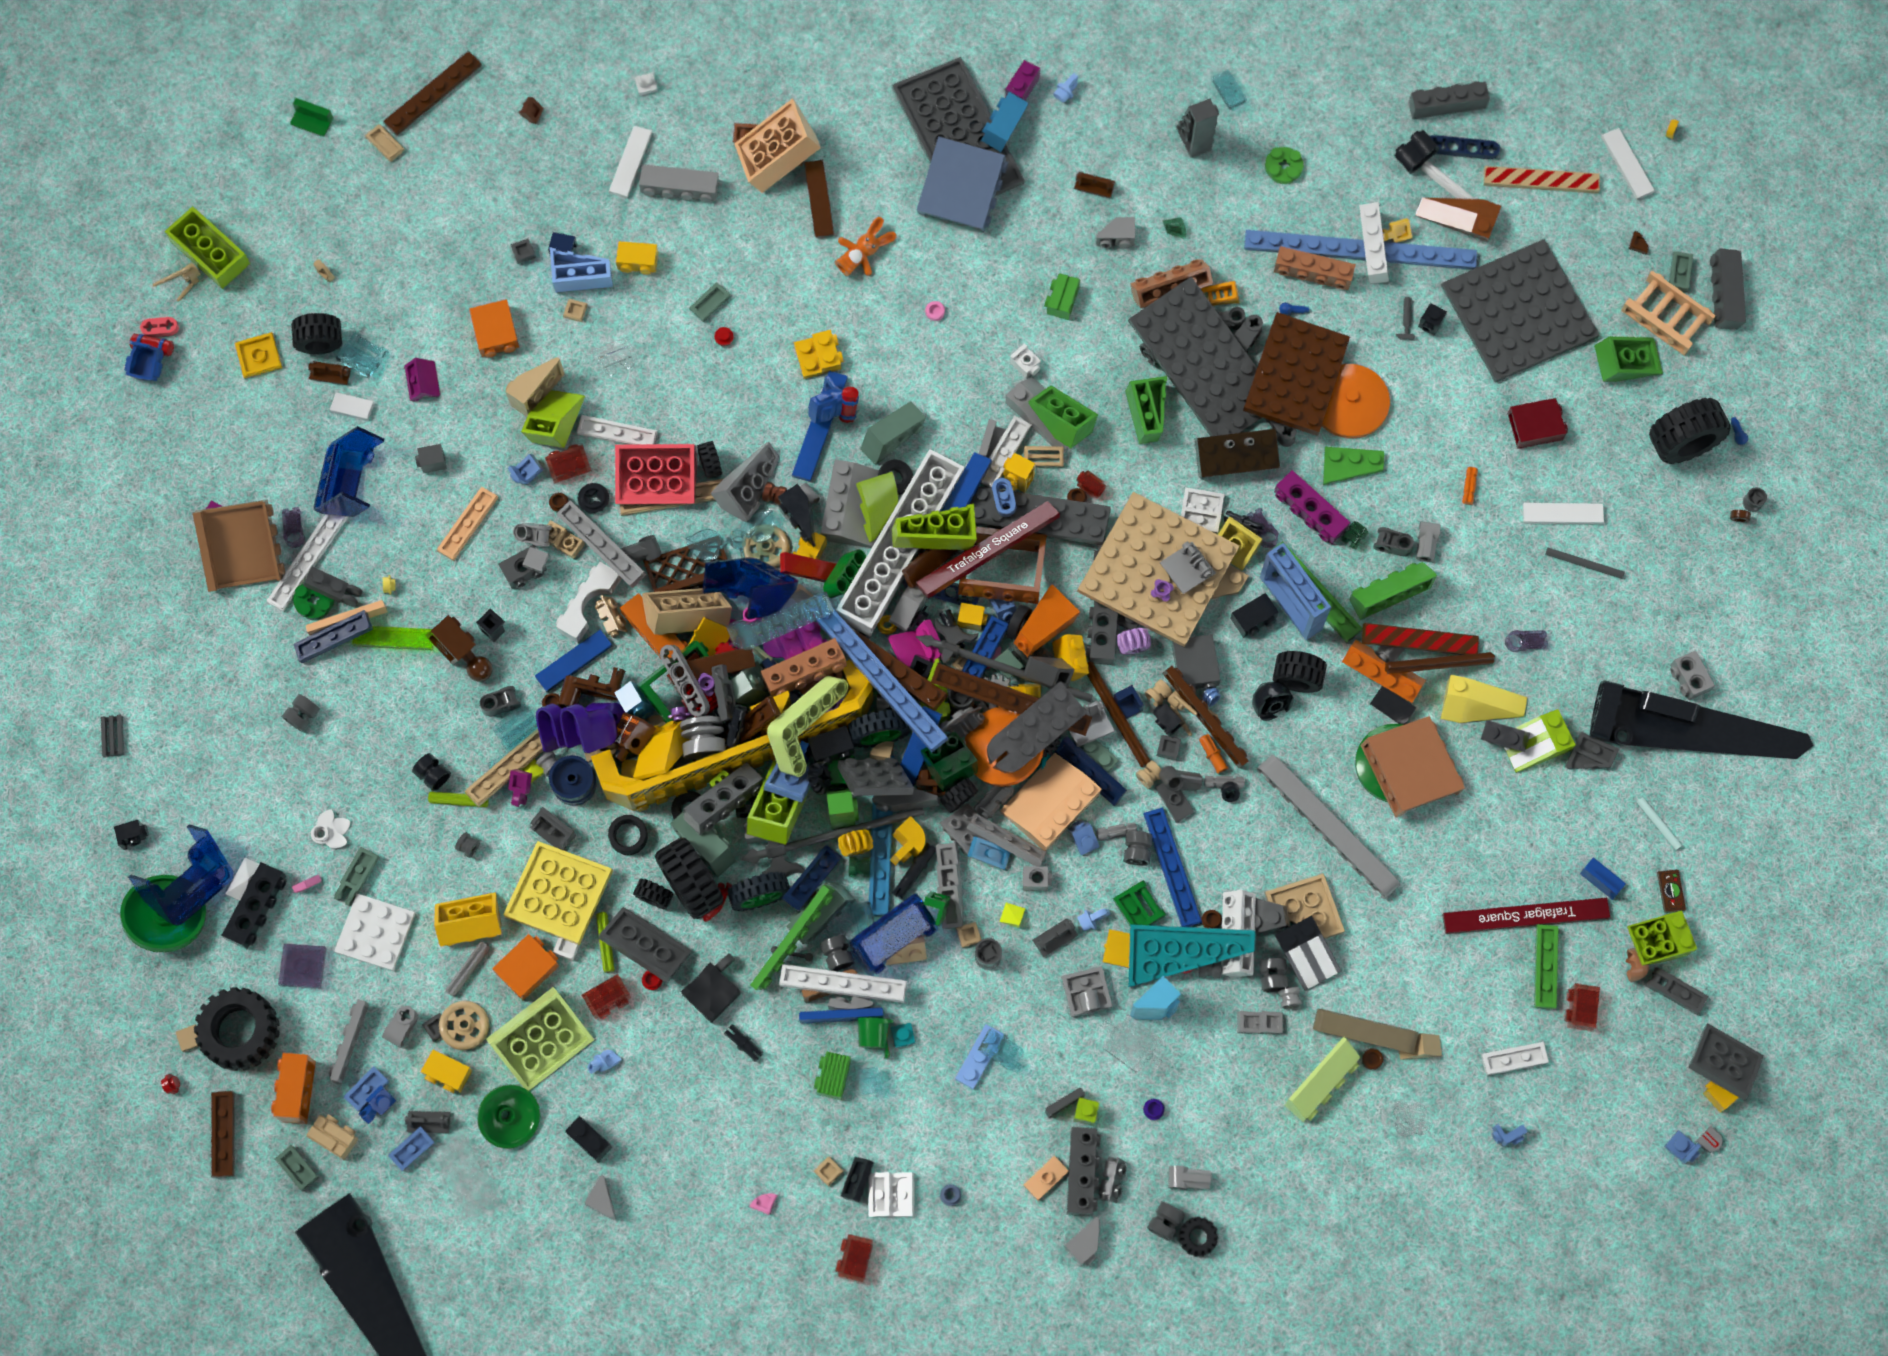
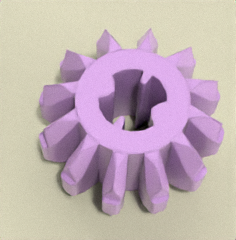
(1133, 641)

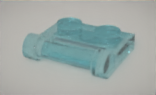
(359, 360)

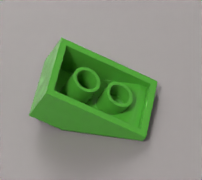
(1627, 358)
(1063, 416)

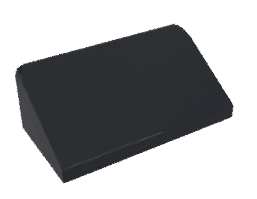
(1393, 705)

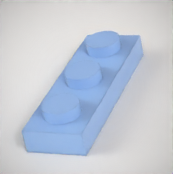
(975, 1062)

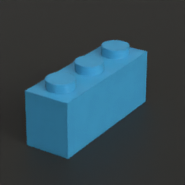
(1003, 121)

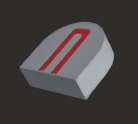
(1710, 1140)

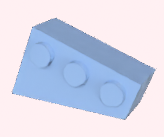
(579, 272)

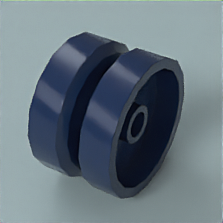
(573, 792)

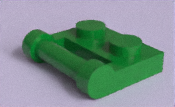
(1132, 908)

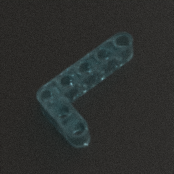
(750, 635)

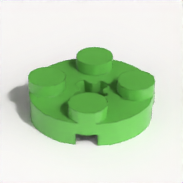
(1288, 155)

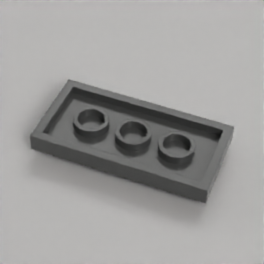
(645, 944)

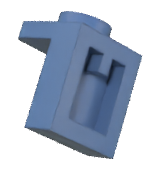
(1003, 609)
(1683, 1148)

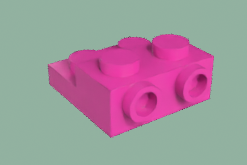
(800, 640)

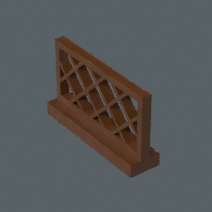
(689, 582)

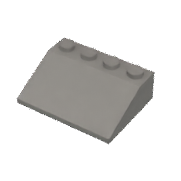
(842, 515)

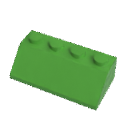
(1392, 590)

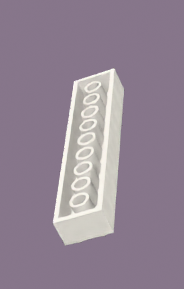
(882, 569)

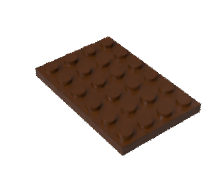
(1296, 373)

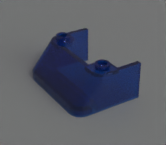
(343, 472)
(752, 578)
(192, 888)
(892, 934)

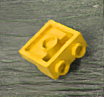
(818, 354)

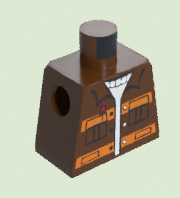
(631, 736)

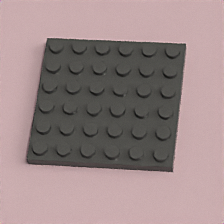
(1520, 310)

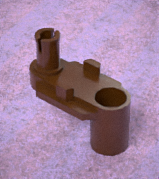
(575, 686)

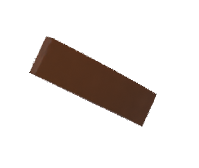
(819, 198)
(734, 661)

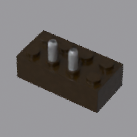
(1237, 453)

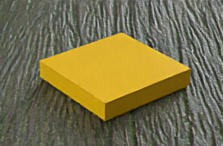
(258, 355)

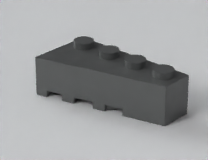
(1198, 127)

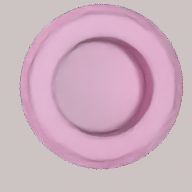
(935, 310)

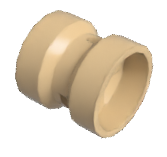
(1158, 692)
(1149, 774)

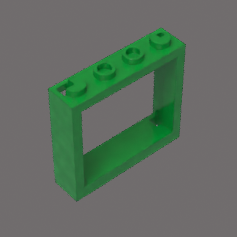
(700, 649)

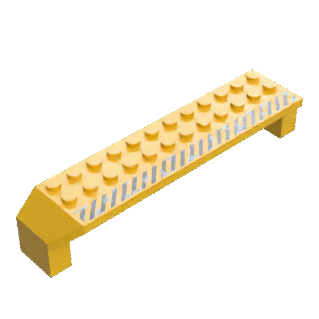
(639, 794)

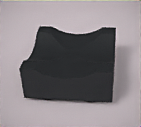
(710, 992)

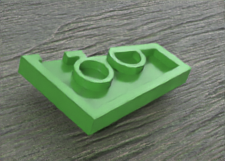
(1349, 463)

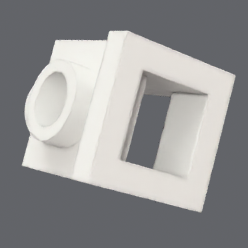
(1025, 368)

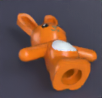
(865, 246)

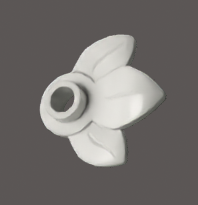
(333, 828)

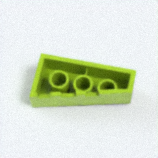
(938, 530)

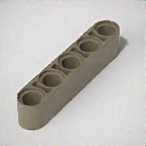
(1365, 1030)

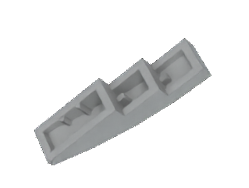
(950, 883)

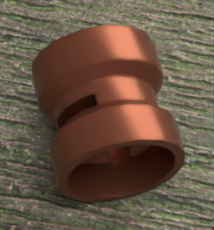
(772, 492)

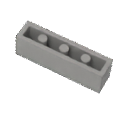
(679, 183)

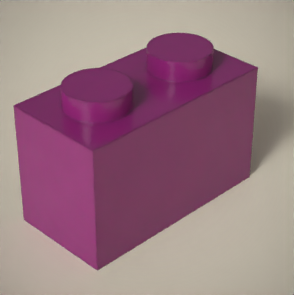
(1023, 80)

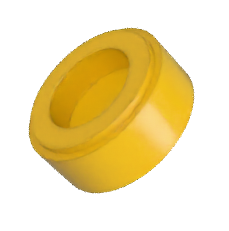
(1672, 128)

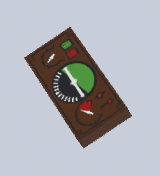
(1671, 891)

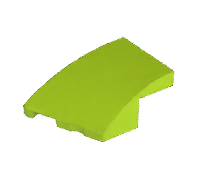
(879, 501)

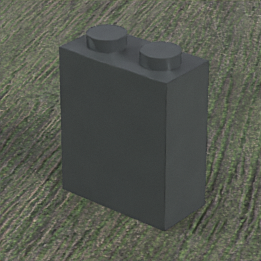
(1198, 662)

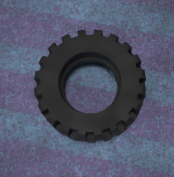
(1689, 430)
(689, 878)
(260, 1041)

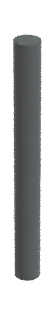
(1584, 563)

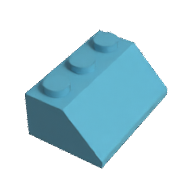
(1157, 1002)

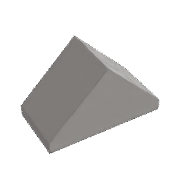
(600, 1199)

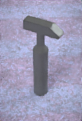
(1406, 320)

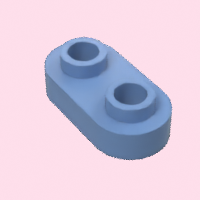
(1004, 498)

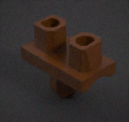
(925, 784)

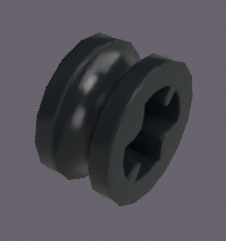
(1229, 786)

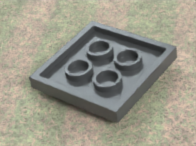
(875, 777)
(1726, 1061)

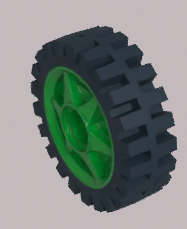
(877, 728)
(758, 891)

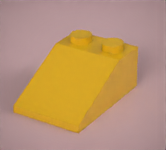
(660, 751)

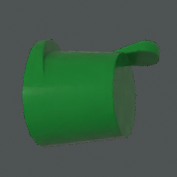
(874, 1034)

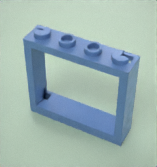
(1294, 591)

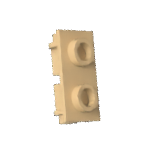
(607, 608)

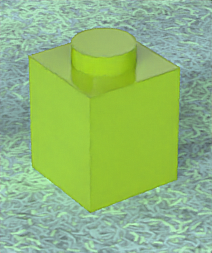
(1086, 1111)

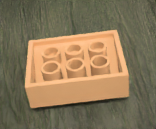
(776, 146)
(1051, 801)

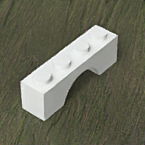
(1374, 243)
(601, 581)

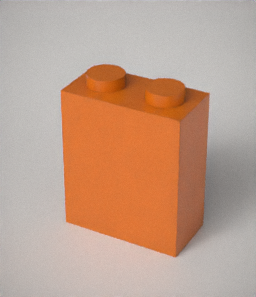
(494, 328)
(526, 966)

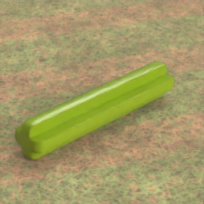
(452, 799)
(606, 950)

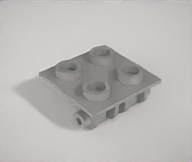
(1187, 567)
(963, 721)
(1099, 725)
(957, 825)

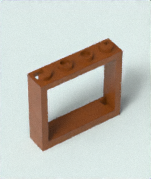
(1006, 591)

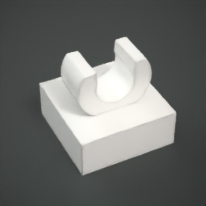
(645, 84)

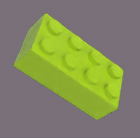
(207, 247)
(773, 814)

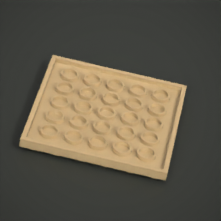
(1131, 564)

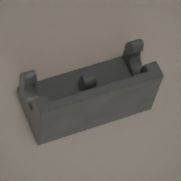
(552, 829)

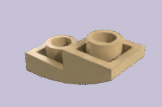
(564, 540)

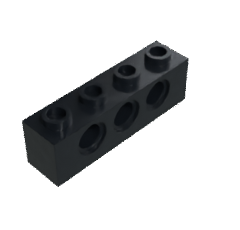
(253, 894)

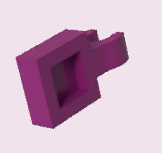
(520, 785)

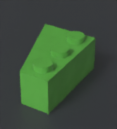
(1146, 406)
(842, 808)

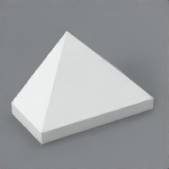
(242, 878)

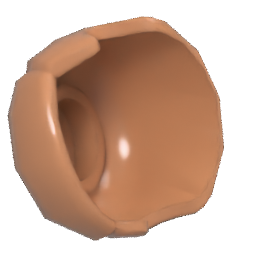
(1637, 970)

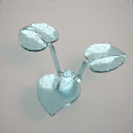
(707, 542)

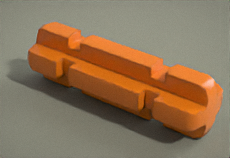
(1470, 485)

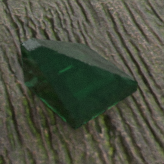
(1175, 229)

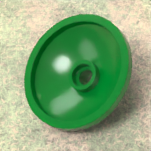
(521, 1119)

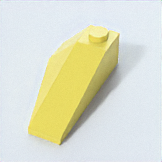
(1475, 701)

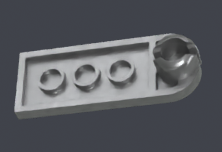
(1035, 729)

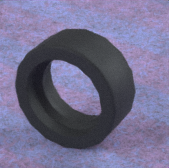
(628, 819)

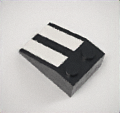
(1307, 953)

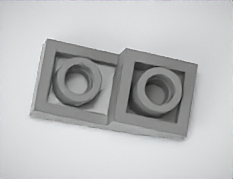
(856, 1003)

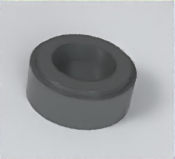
(725, 962)

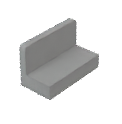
(991, 438)

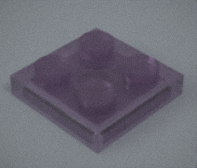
(302, 966)

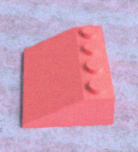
(655, 473)

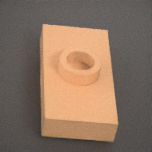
(1046, 1178)

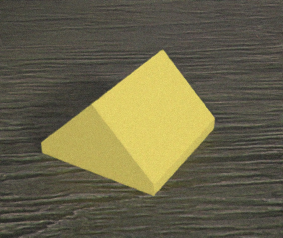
(1248, 542)

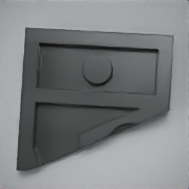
(1591, 754)
(1270, 916)

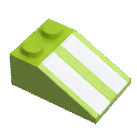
(1547, 740)

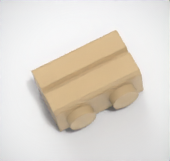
(332, 1137)

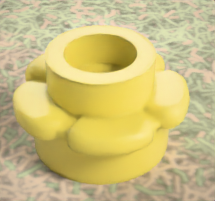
(389, 585)

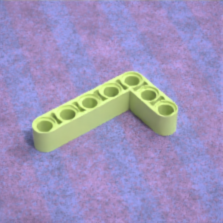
(797, 718)

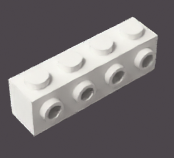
(1238, 914)

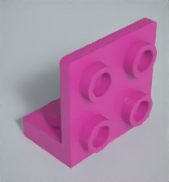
(907, 645)

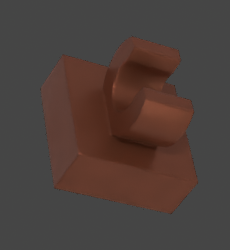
(531, 110)

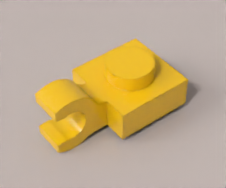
(1398, 231)

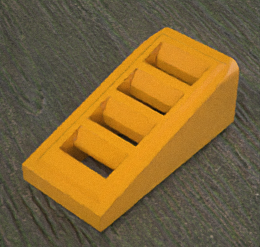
(1222, 287)

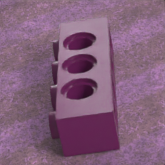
(1309, 497)

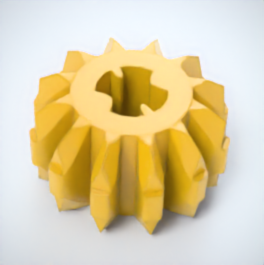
(855, 843)

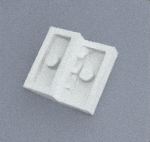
(1203, 508)
(891, 1195)

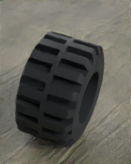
(316, 333)
(1300, 671)

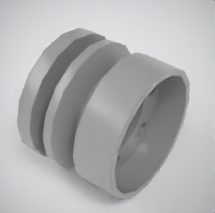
(703, 733)

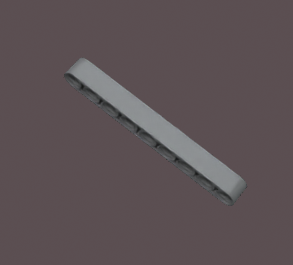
(1326, 823)

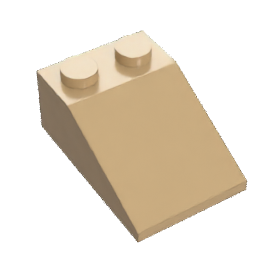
(534, 385)

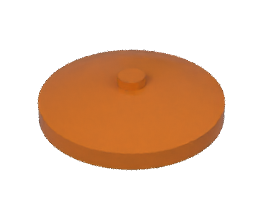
(1357, 403)
(978, 741)

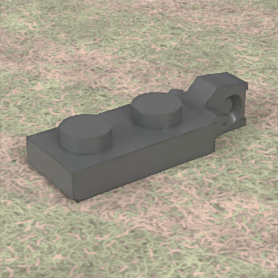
(723, 692)

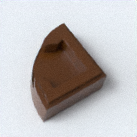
(1638, 243)

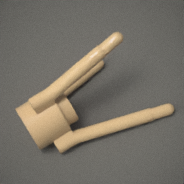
(188, 273)
(1178, 703)

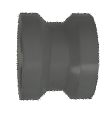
(467, 844)

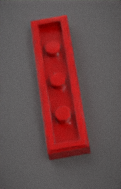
(805, 567)

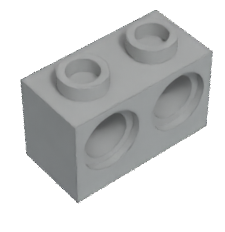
(1696, 674)

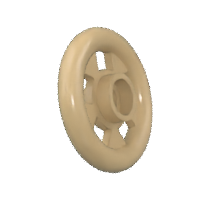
(774, 560)
(469, 1041)

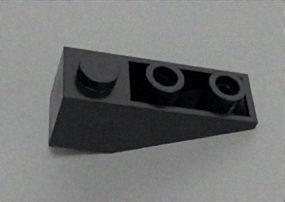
(798, 507)

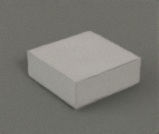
(535, 560)

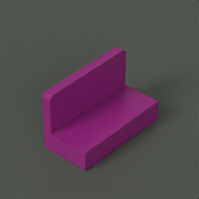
(421, 379)

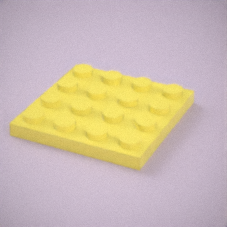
(558, 892)

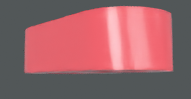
(161, 323)

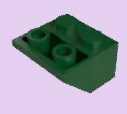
(950, 762)

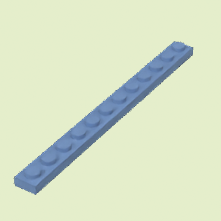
(1355, 249)

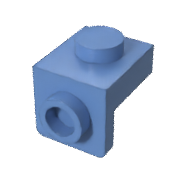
(525, 470)
(1083, 836)
(1514, 1136)

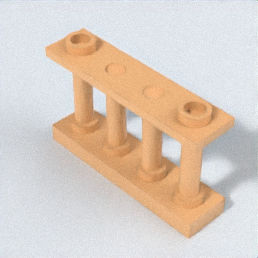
(1663, 330)

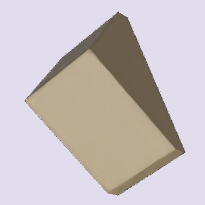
(1426, 1046)

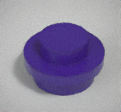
(1153, 1109)

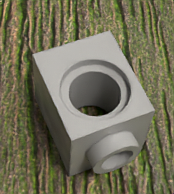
(1029, 872)

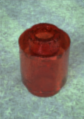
(1090, 484)

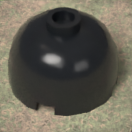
(1271, 699)

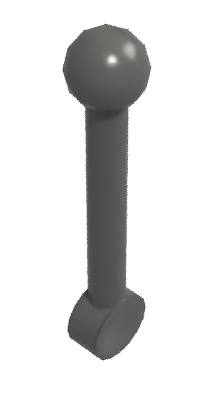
(809, 957)

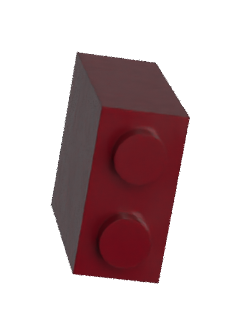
(1537, 423)

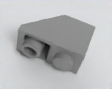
(1117, 233)

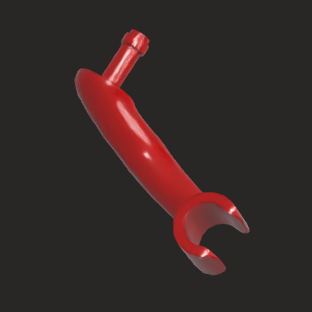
(711, 914)

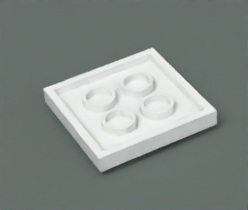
(375, 932)

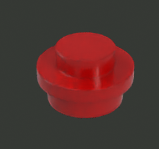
(723, 336)
(651, 981)
(170, 1084)

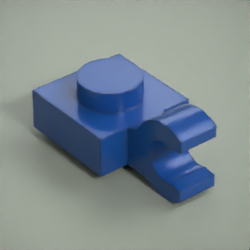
(378, 1102)

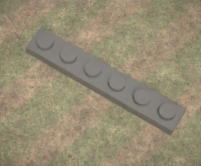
(601, 544)

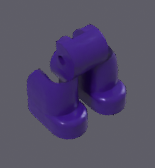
(577, 725)

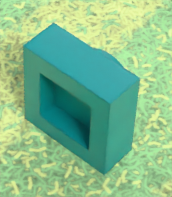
(903, 1035)

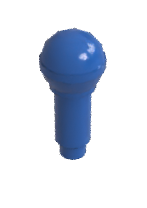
(1286, 308)
(1740, 436)

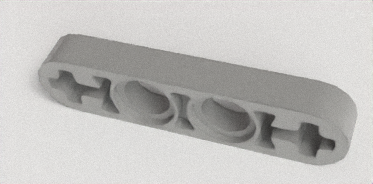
(687, 678)

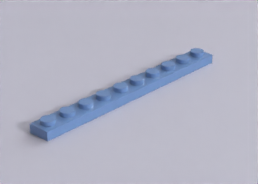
(883, 681)

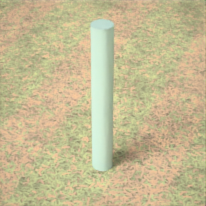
(1659, 823)

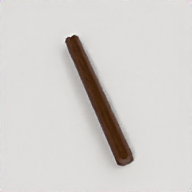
(1439, 663)
(1117, 715)

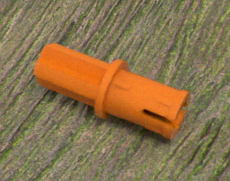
(1213, 753)

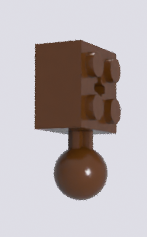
(457, 644)

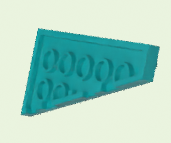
(1174, 949)

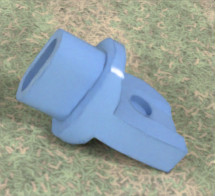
(1064, 90)
(1088, 920)
(604, 1061)

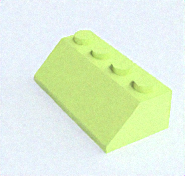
(1322, 1080)

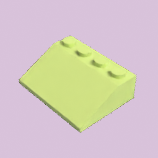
(540, 1039)

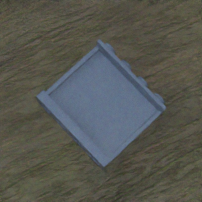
(962, 183)

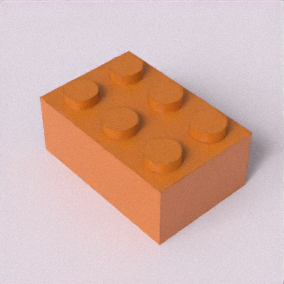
(293, 1088)

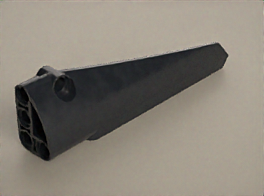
(1683, 725)
(360, 1277)

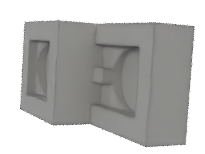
(1260, 1022)

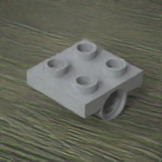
(1086, 991)

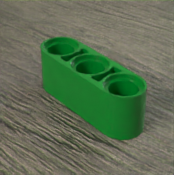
(844, 573)

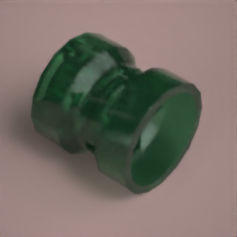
(1355, 534)
(859, 867)

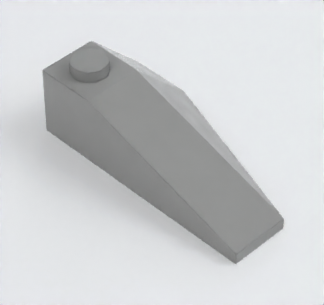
(1018, 401)
(743, 487)

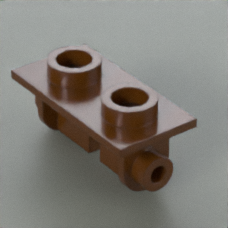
(1094, 184)
(329, 372)

